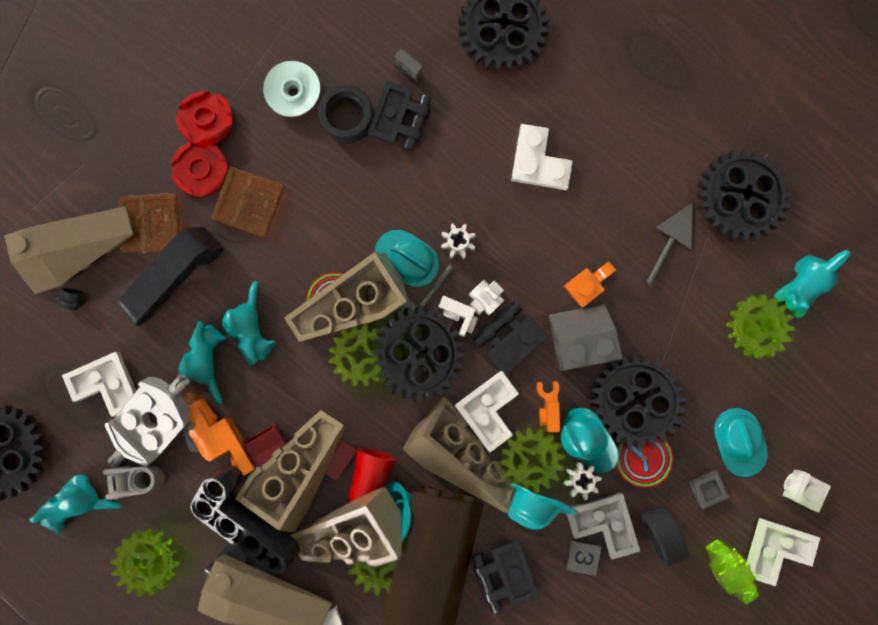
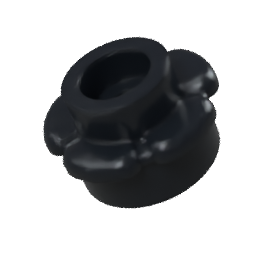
(70, 298)

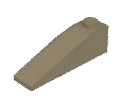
(58, 250)
(357, 297)
(452, 452)
(290, 479)
(355, 532)
(252, 597)

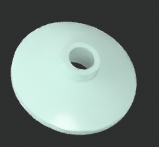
(287, 77)

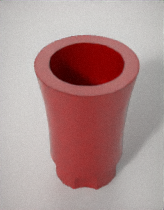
(370, 472)

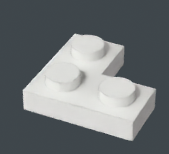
(533, 166)
(104, 376)
(480, 410)
(775, 542)

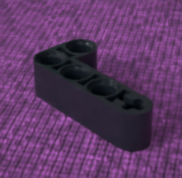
(167, 273)
(240, 526)

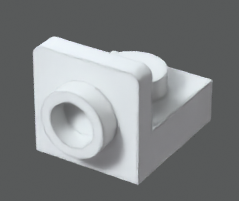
(454, 310)
(805, 490)

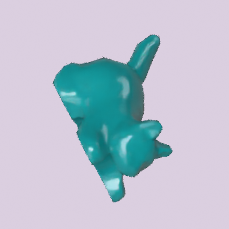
(813, 279)
(244, 326)
(198, 363)
(73, 500)

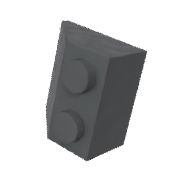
(584, 337)

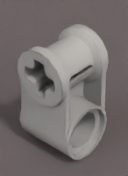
(128, 480)

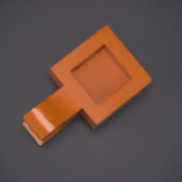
(587, 285)
(549, 415)

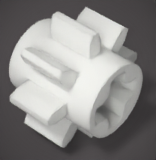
(455, 232)
(486, 297)
(588, 485)

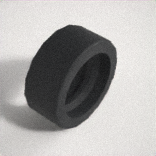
(340, 93)
(665, 535)

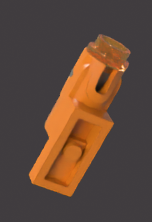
(213, 437)

